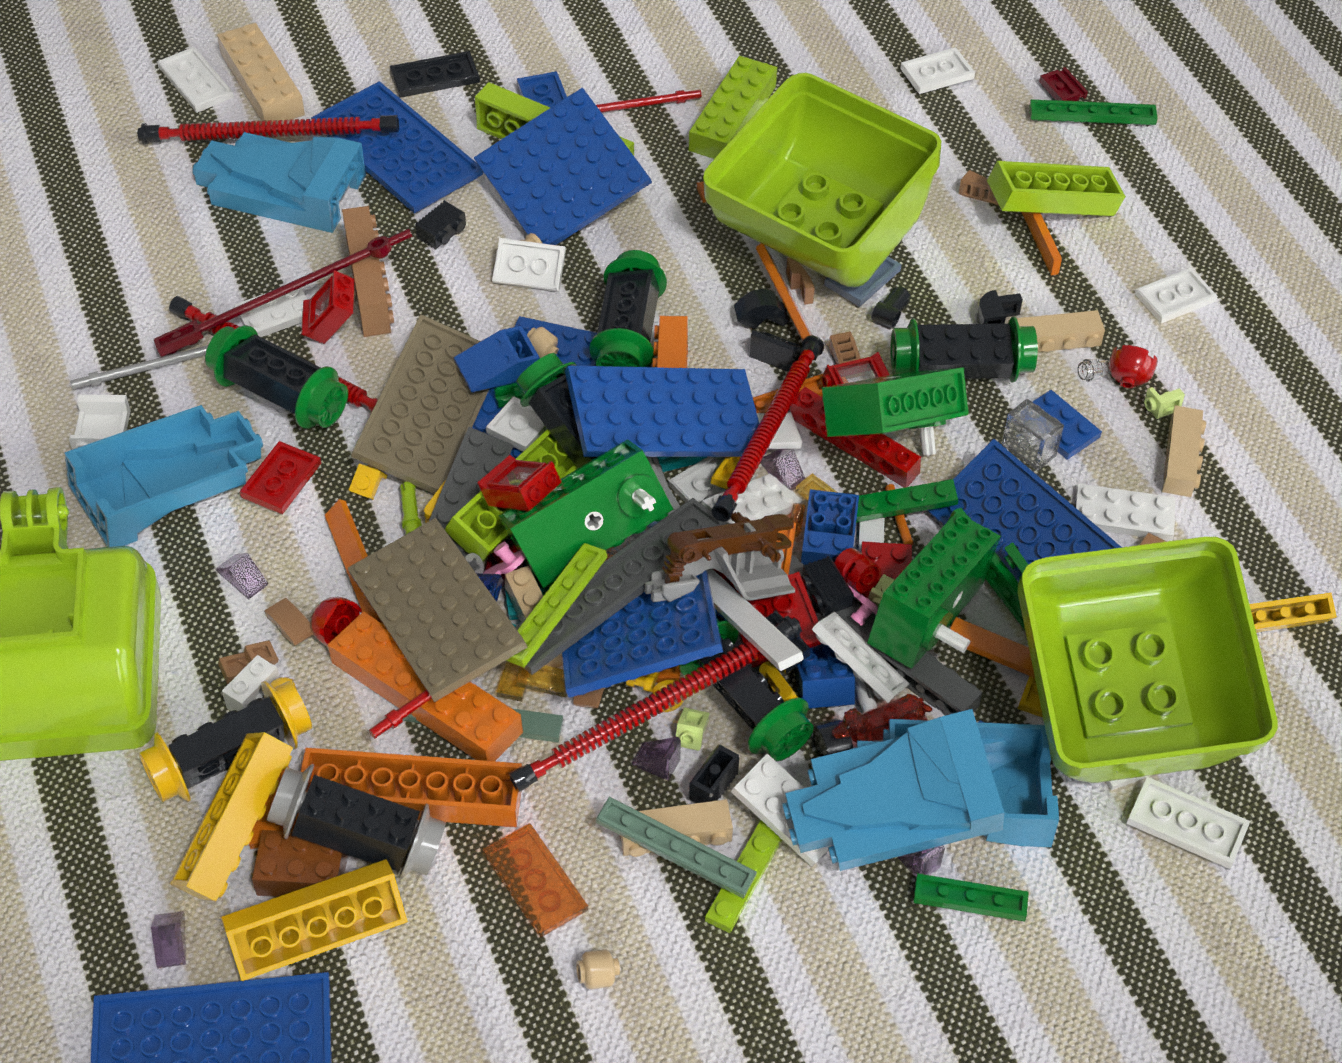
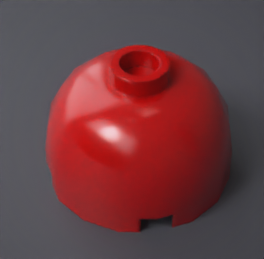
(1132, 366)
(333, 617)

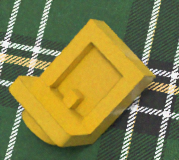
(366, 481)

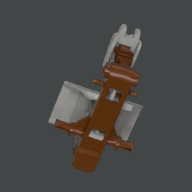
(739, 550)

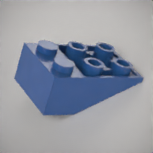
(497, 359)
(829, 525)
(825, 679)

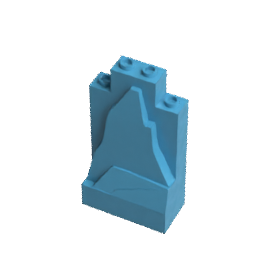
(282, 178)
(158, 469)
(1022, 775)
(898, 795)

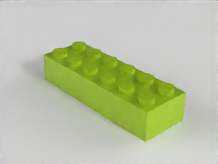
(732, 106)
(1055, 188)

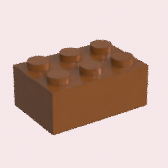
(293, 864)

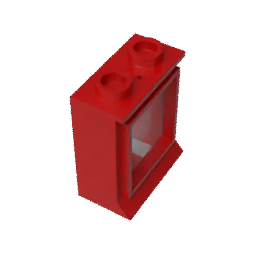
(328, 308)
(854, 371)
(518, 483)

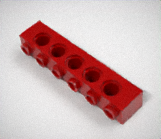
(872, 449)

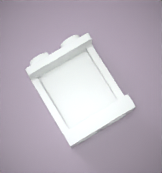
(99, 418)

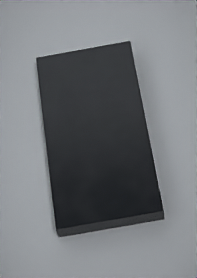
(434, 74)

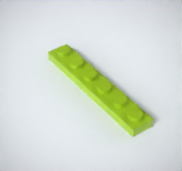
(558, 600)
(757, 856)

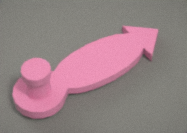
(510, 560)
(865, 610)

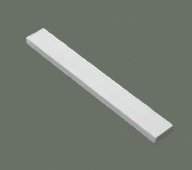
(753, 624)

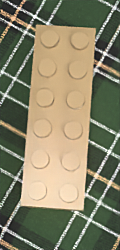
(260, 74)

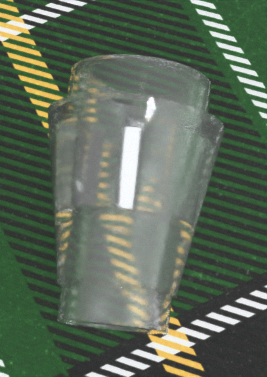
(1093, 368)

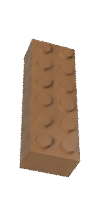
(368, 273)

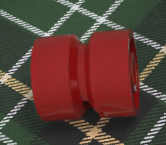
(858, 570)

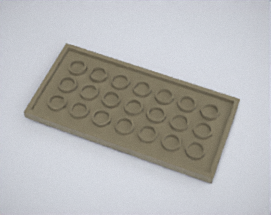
(422, 409)
(436, 609)

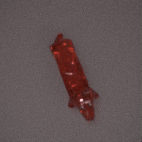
(871, 724)

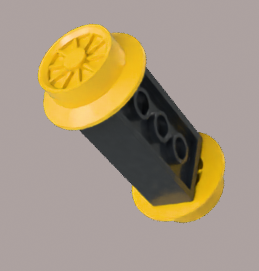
(215, 745)

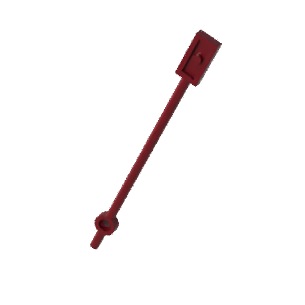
(192, 331)

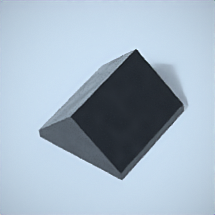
(773, 350)

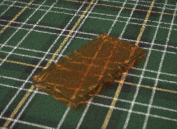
(535, 880)

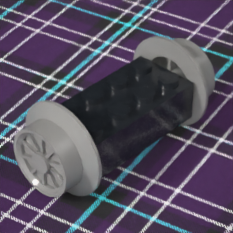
(356, 822)

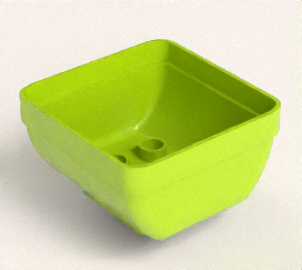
(824, 178)
(72, 637)
(1146, 659)

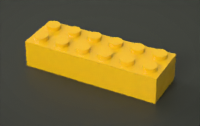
(232, 816)
(314, 919)

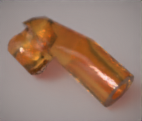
(797, 516)

